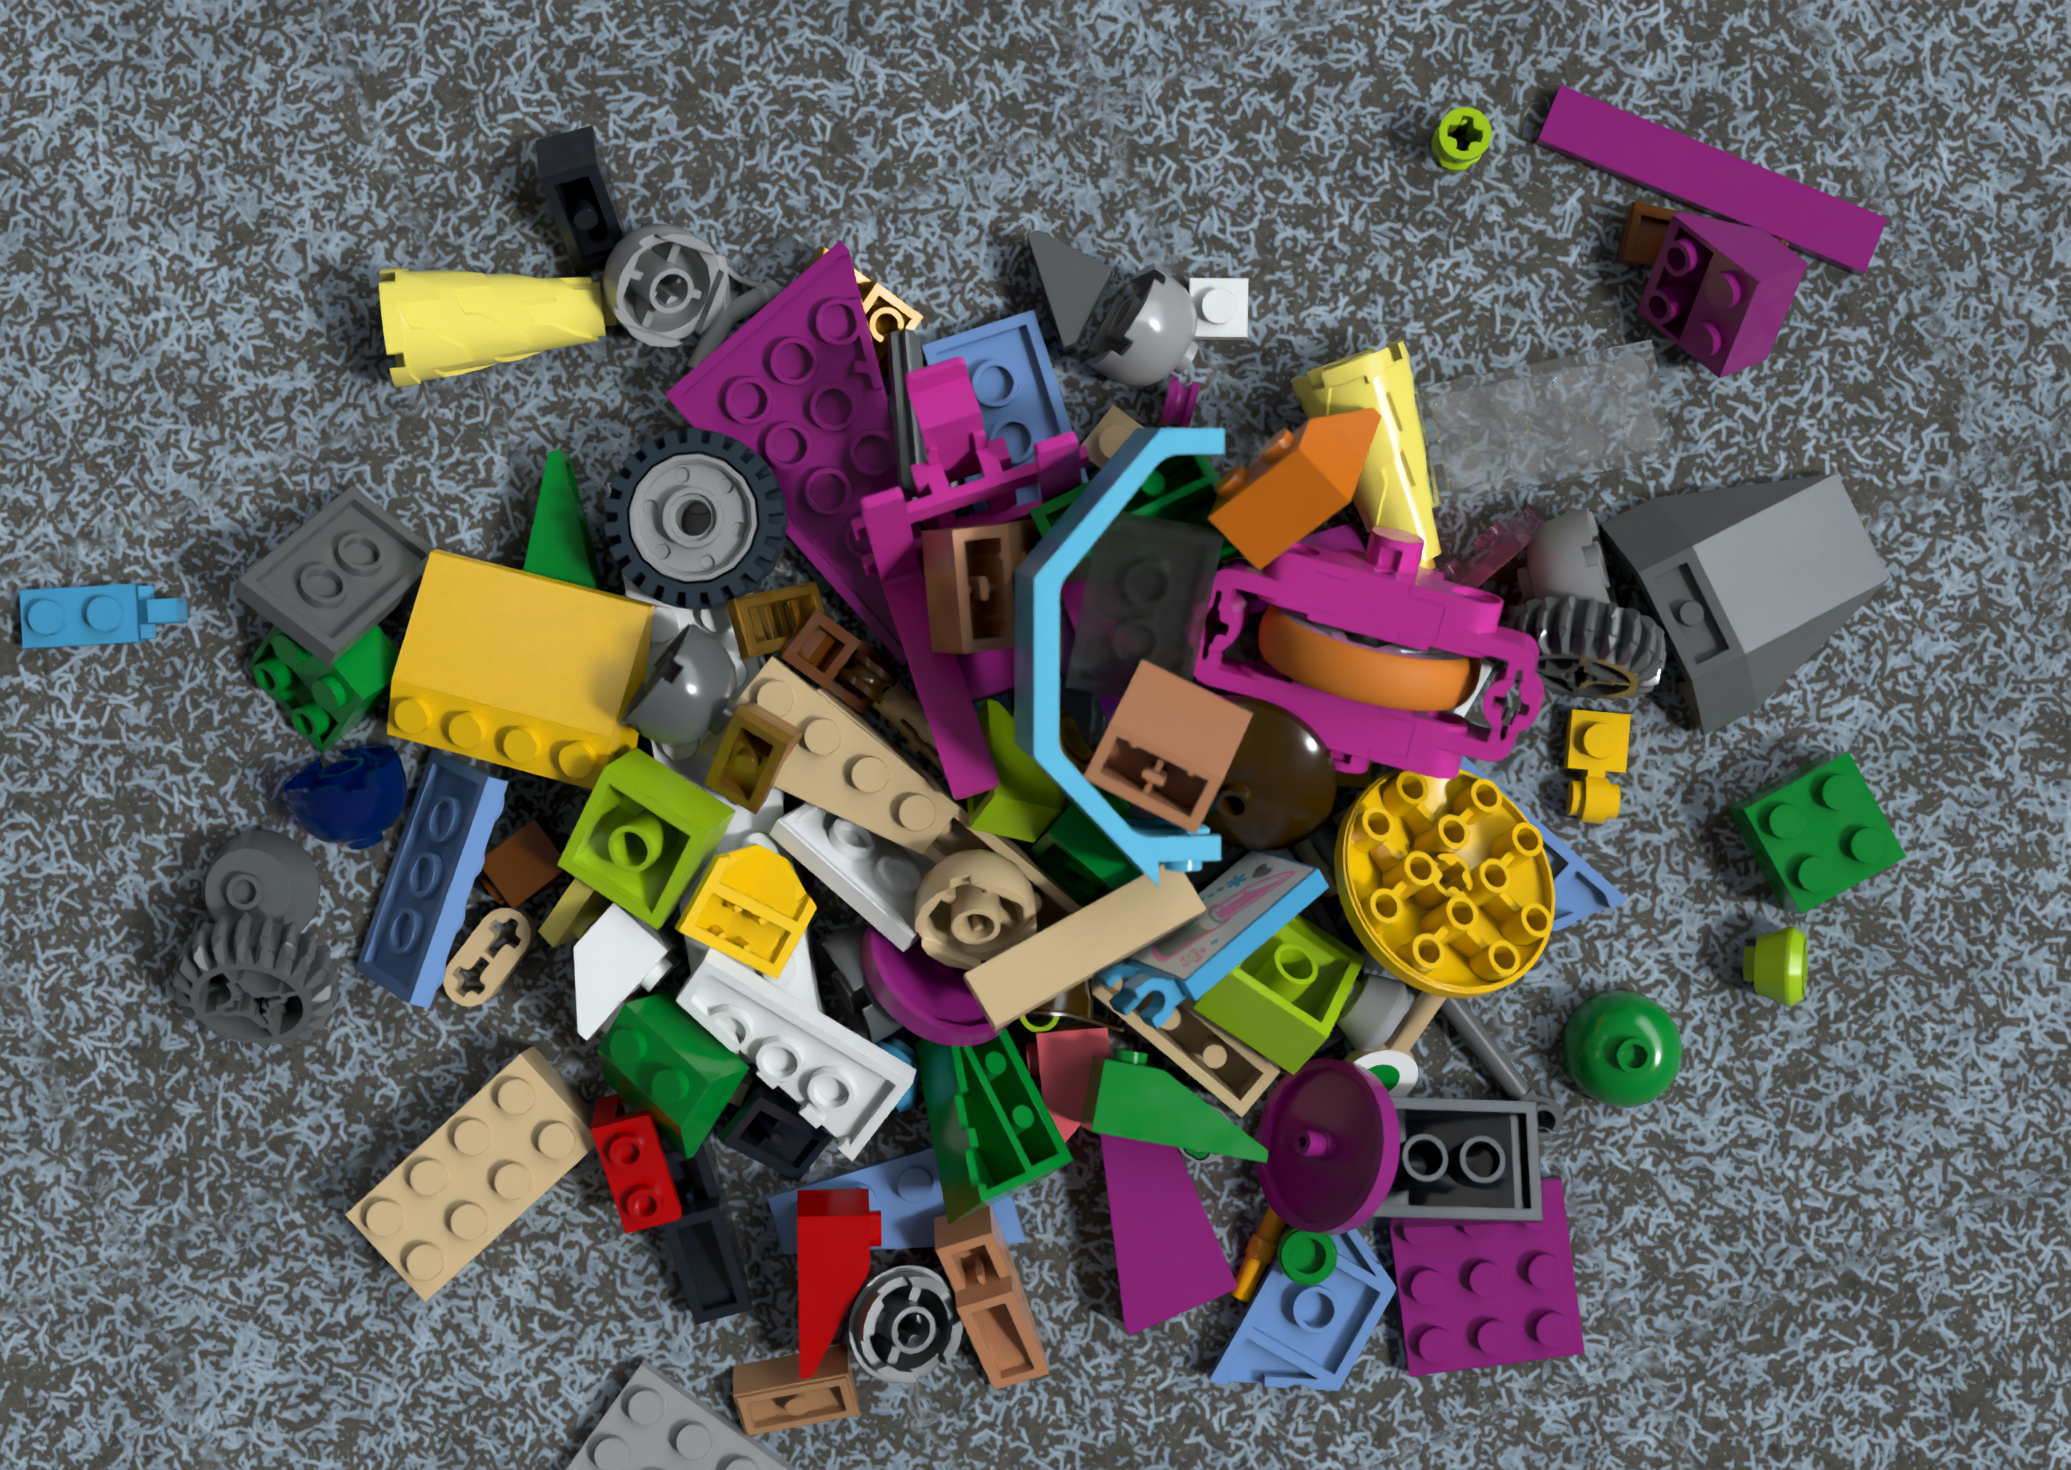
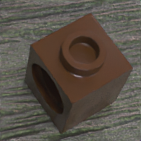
(524, 864)

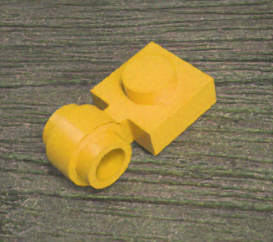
(1596, 745)

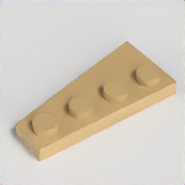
(844, 765)

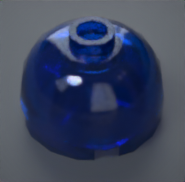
(351, 797)

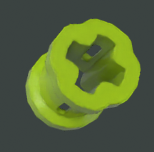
(1476, 131)

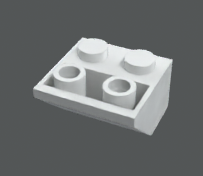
(615, 963)

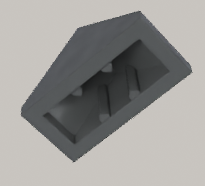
(1070, 284)

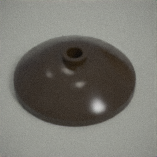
(1280, 780)

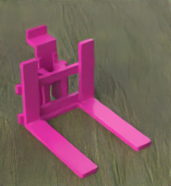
(953, 451)

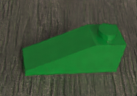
(560, 533)
(1152, 1106)

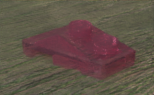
(1494, 549)

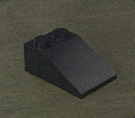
(1464, 1164)

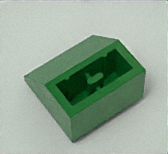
(321, 698)

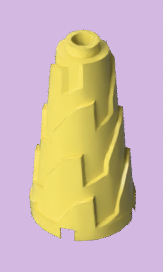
(472, 320)
(1394, 478)

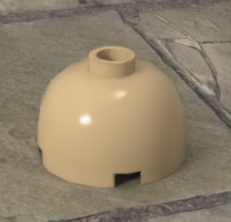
(973, 908)

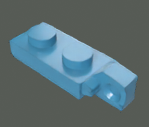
(95, 615)

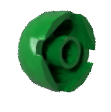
(1621, 1048)

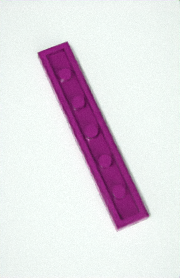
(1710, 180)

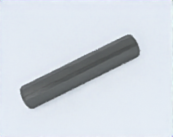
(903, 356)

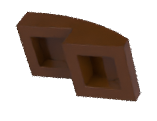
(822, 649)

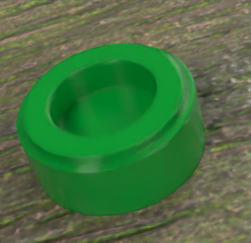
(1306, 1256)

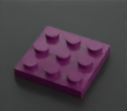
(1487, 1291)

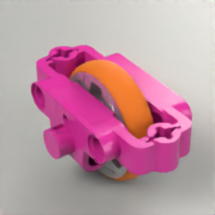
(1374, 654)

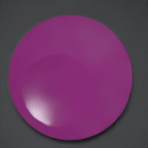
(923, 992)
(1328, 1146)

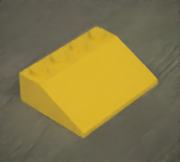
(519, 669)

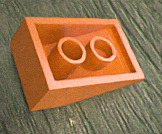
(1293, 484)

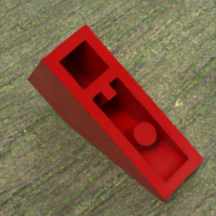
(832, 1263)

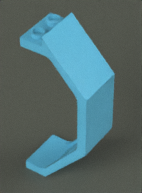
(1037, 648)

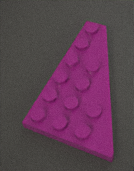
(814, 406)

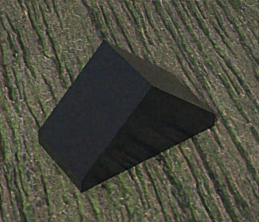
(775, 1133)

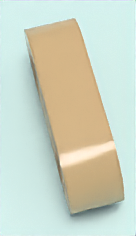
(500, 964)

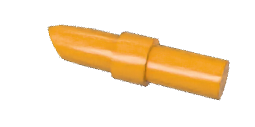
(1259, 1252)

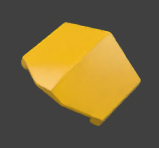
(749, 908)

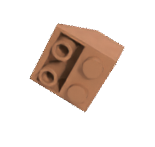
(973, 584)
(1168, 746)

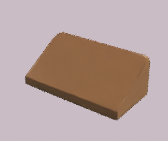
(776, 1399)

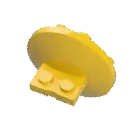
(1445, 882)

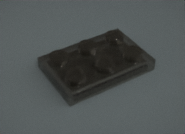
(1143, 600)

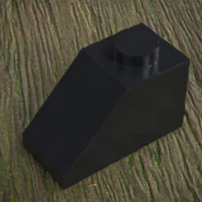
(580, 196)

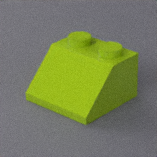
(645, 836)
(1285, 993)

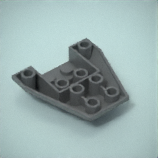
(1746, 583)

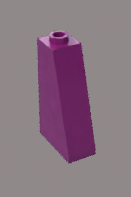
(1160, 1234)

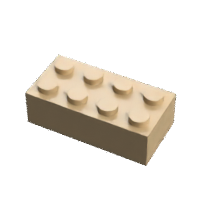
(476, 1173)

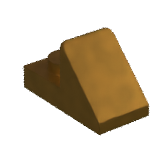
(751, 755)

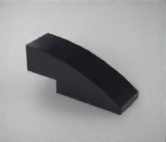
(705, 1237)

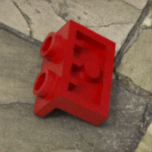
(634, 1165)

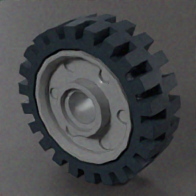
(649, 509)

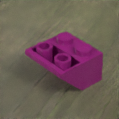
(1721, 291)

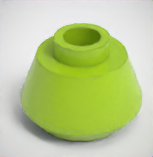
(1778, 965)

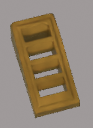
(769, 618)

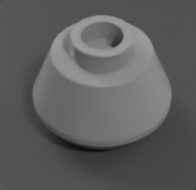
(1373, 1011)

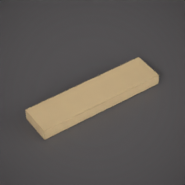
(1082, 946)

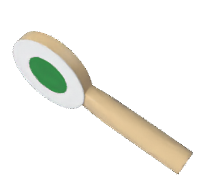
(1393, 1061)

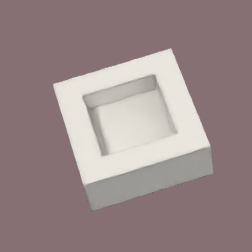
(1220, 308)

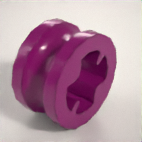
(1179, 404)

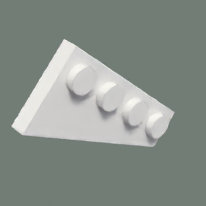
(814, 1059)

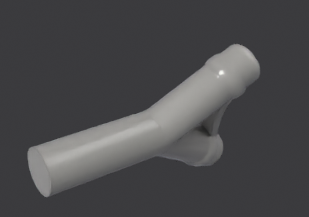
(732, 311)

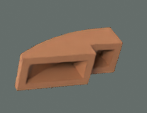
(990, 1297)

